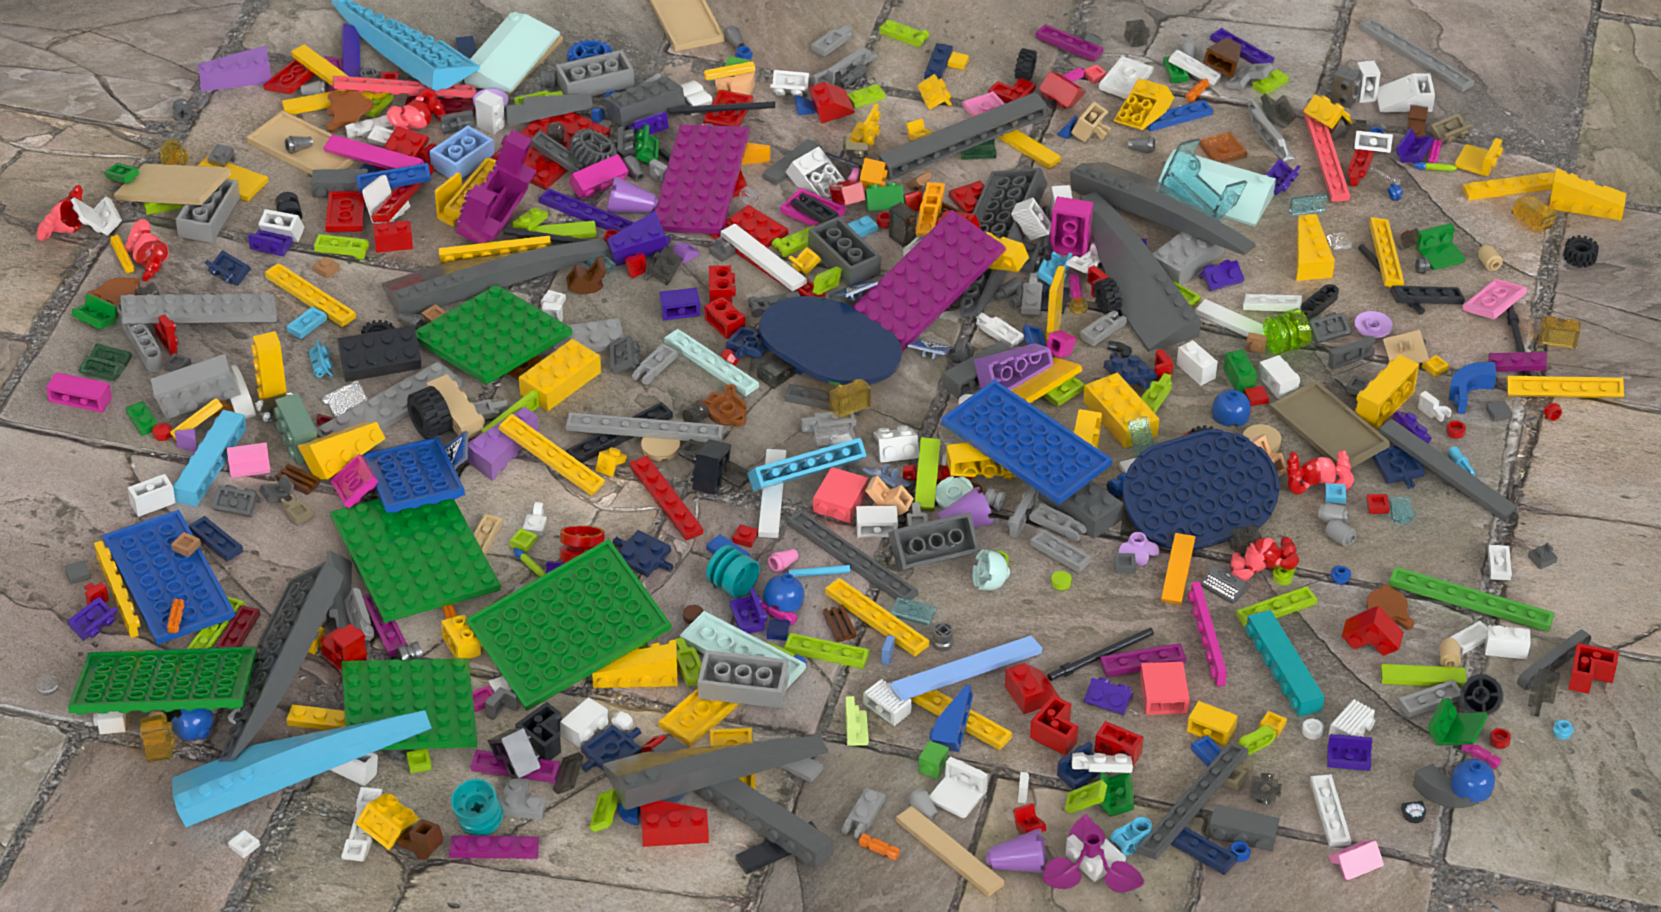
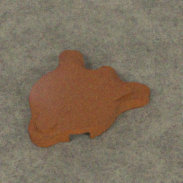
(347, 108)
(115, 288)
(726, 408)
(1392, 603)

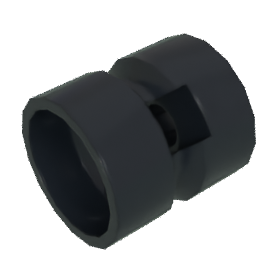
(288, 203)

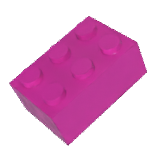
(1071, 226)

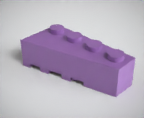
(235, 70)
(1013, 366)
(495, 449)

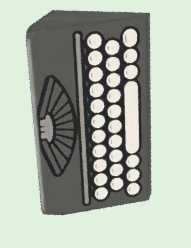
(1223, 584)

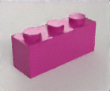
(598, 177)
(79, 392)

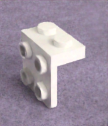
(790, 82)
(377, 193)
(102, 218)
(897, 444)
(960, 788)
(1093, 866)

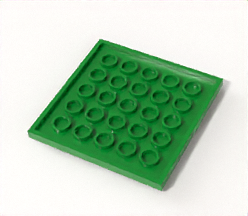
(491, 334)
(403, 687)

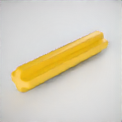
(729, 71)
(122, 254)
(199, 417)

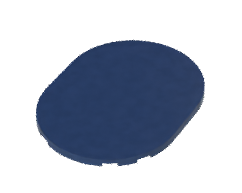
(830, 340)
(1200, 488)

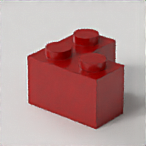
(1375, 628)
(344, 645)
(1591, 664)
(1053, 726)

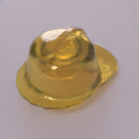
(173, 153)

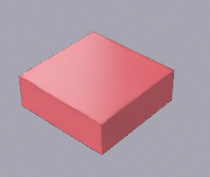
(1094, 73)

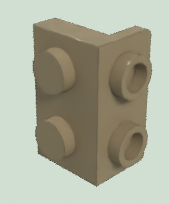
(1450, 129)
(857, 149)

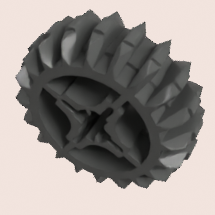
(591, 147)

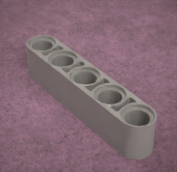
(143, 343)

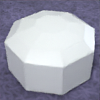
(622, 721)

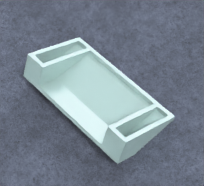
(511, 52)
(1254, 197)

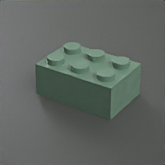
(294, 425)

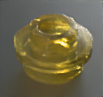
(1078, 305)

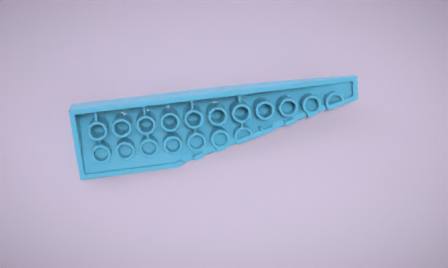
(428, 61)
(282, 763)

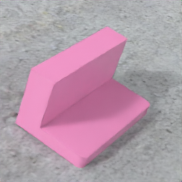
(248, 460)
(1358, 858)

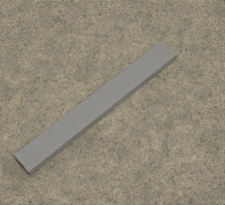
(1416, 54)
(644, 427)

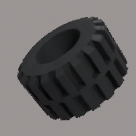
(429, 412)

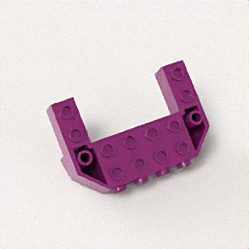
(495, 200)

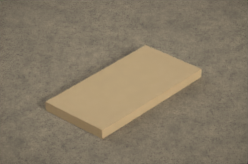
(687, 23)
(272, 138)
(173, 184)

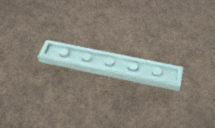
(711, 362)

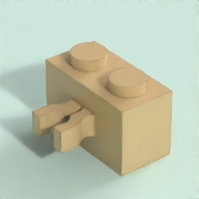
(1091, 122)

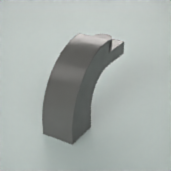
(1438, 789)

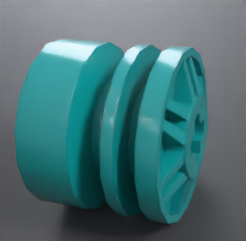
(732, 571)
(477, 807)

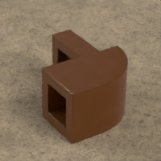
(1417, 119)
(587, 280)
(422, 839)

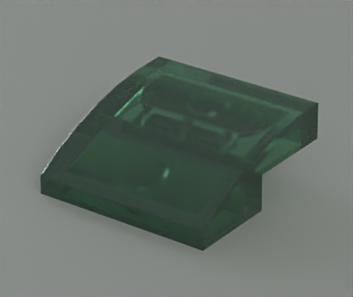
(982, 151)
(105, 362)

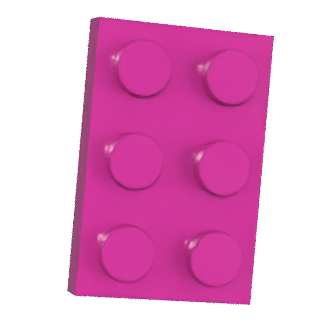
(788, 210)
(354, 481)

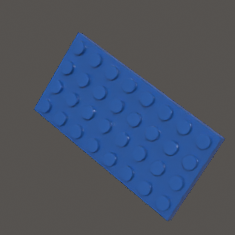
(1026, 442)
(160, 575)

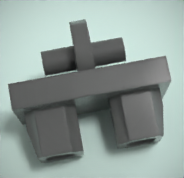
(456, 121)
(625, 141)

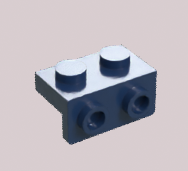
(229, 268)
(1075, 777)

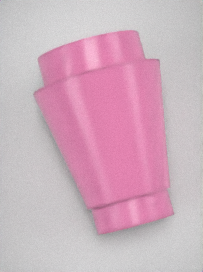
(780, 560)

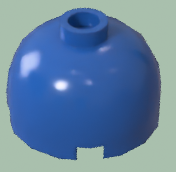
(1231, 408)
(784, 592)
(193, 724)
(1473, 780)

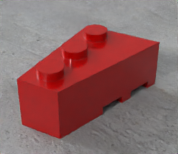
(673, 824)

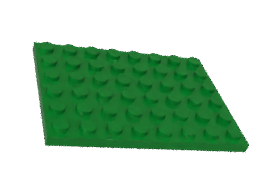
(414, 556)
(568, 624)
(163, 680)

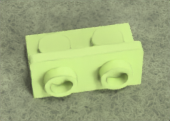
(855, 723)

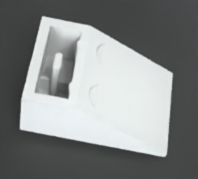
(1409, 90)
(814, 173)

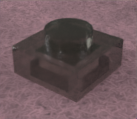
(1408, 239)

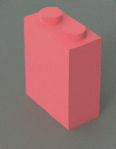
(840, 494)
(1164, 688)

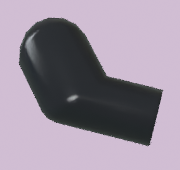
(1120, 347)

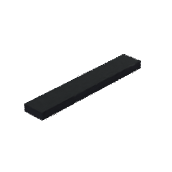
(591, 447)

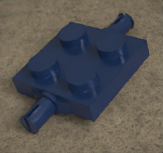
(746, 342)
(1131, 369)
(1398, 466)
(644, 553)
(610, 746)

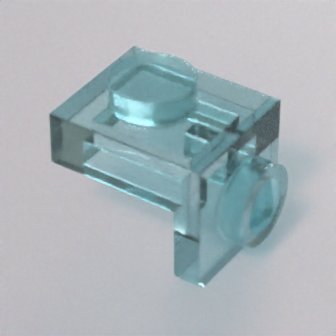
(1401, 509)

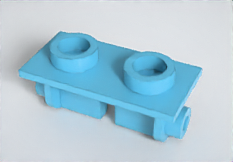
(320, 361)

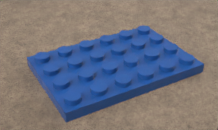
(414, 475)

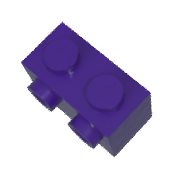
(679, 303)

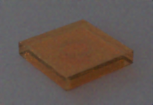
(1223, 148)

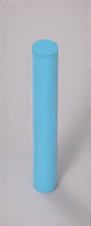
(820, 571)

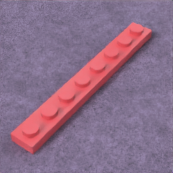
(396, 87)
(1327, 160)

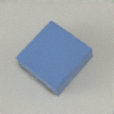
(887, 650)

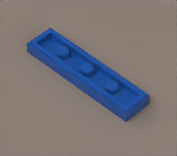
(1181, 115)
(397, 177)

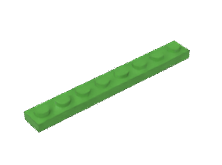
(1472, 599)

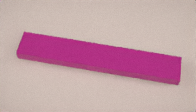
(369, 154)

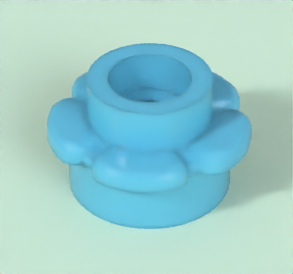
(1563, 729)

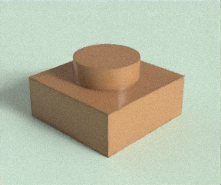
(919, 181)
(326, 267)
(432, 313)
(1256, 343)
(186, 544)

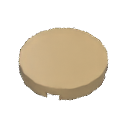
(1272, 435)
(660, 448)

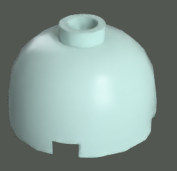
(990, 571)

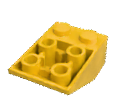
(1144, 104)

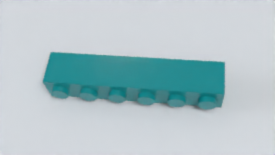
(1284, 663)

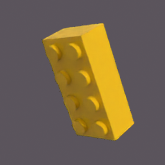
(561, 374)
(1387, 391)
(1118, 405)

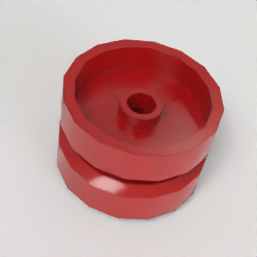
(579, 540)

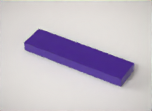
(1247, 52)

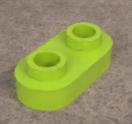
(1283, 576)
(1258, 739)

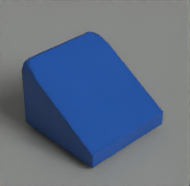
(804, 106)
(1065, 132)

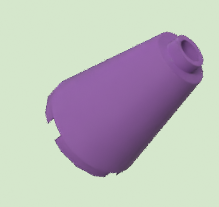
(630, 198)
(970, 502)
(1020, 853)

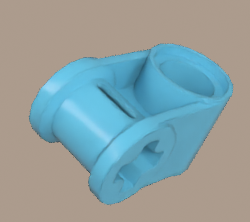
(1131, 835)

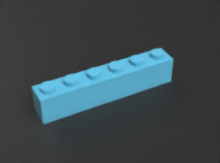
(209, 458)
(806, 464)

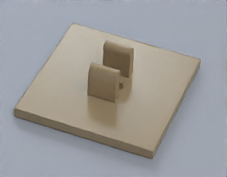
(1408, 345)

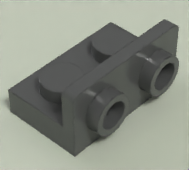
(1034, 252)
(1329, 327)
(624, 354)
(235, 501)

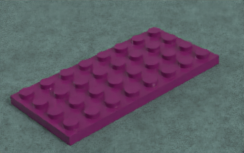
(701, 178)
(930, 277)

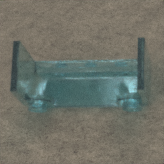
(1184, 179)

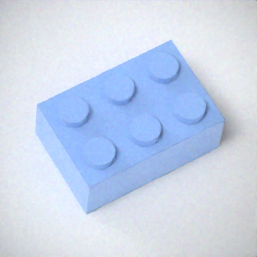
(462, 152)

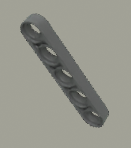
(1553, 659)

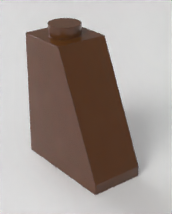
(1223, 56)

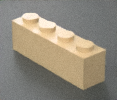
(462, 412)

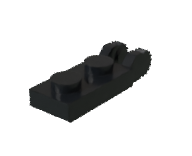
(813, 208)

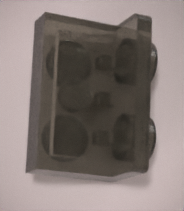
(1279, 111)
(663, 266)
(266, 407)
(1544, 690)

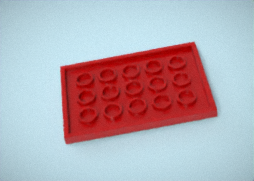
(547, 170)

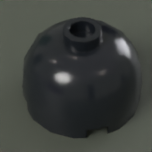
(1481, 694)

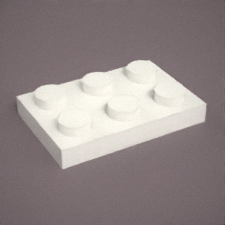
(1124, 76)

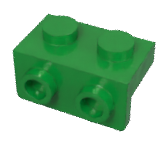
(647, 146)
(96, 312)
(1118, 794)

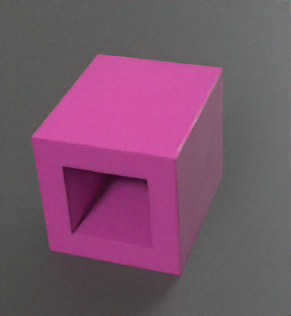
(1061, 343)

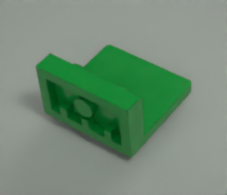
(1438, 246)
(1453, 728)

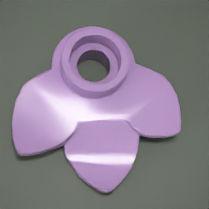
(1142, 548)

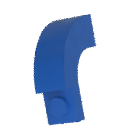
(1468, 378)

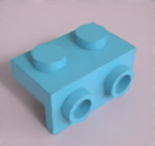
(1048, 268)

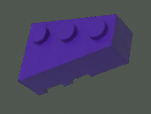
(642, 237)

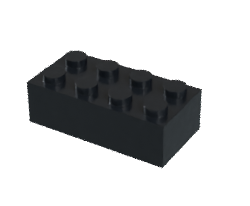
(379, 353)

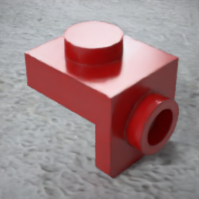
(1095, 275)
(1163, 364)
(1026, 819)

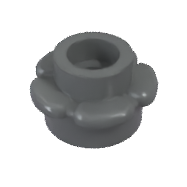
(1422, 265)

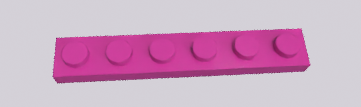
(1208, 638)

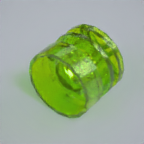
(1287, 331)

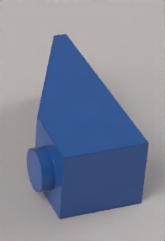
(952, 722)

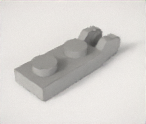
(1102, 328)
(655, 364)
(1057, 522)
(864, 812)

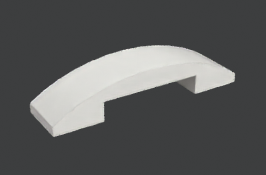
(1083, 263)
(242, 403)
(359, 841)

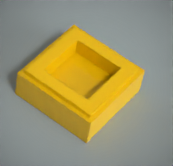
(958, 60)
(1435, 366)
(1275, 721)

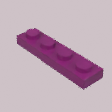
(1069, 42)
(387, 632)
(1131, 661)
(486, 763)
(494, 847)

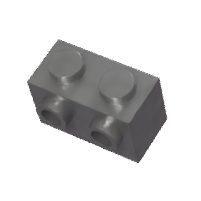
(1346, 87)

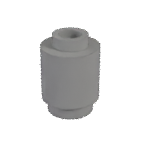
(1333, 511)
(1341, 532)

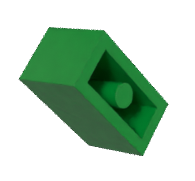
(883, 197)
(1239, 370)

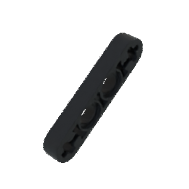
(1327, 294)

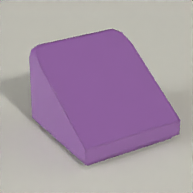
(685, 251)
(186, 439)

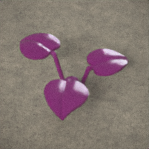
(1064, 875)

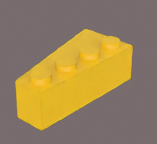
(968, 462)
(641, 668)

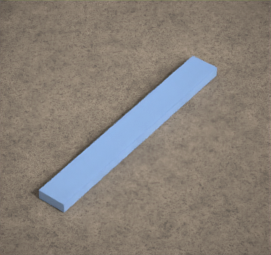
(966, 668)

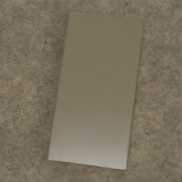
(1329, 424)

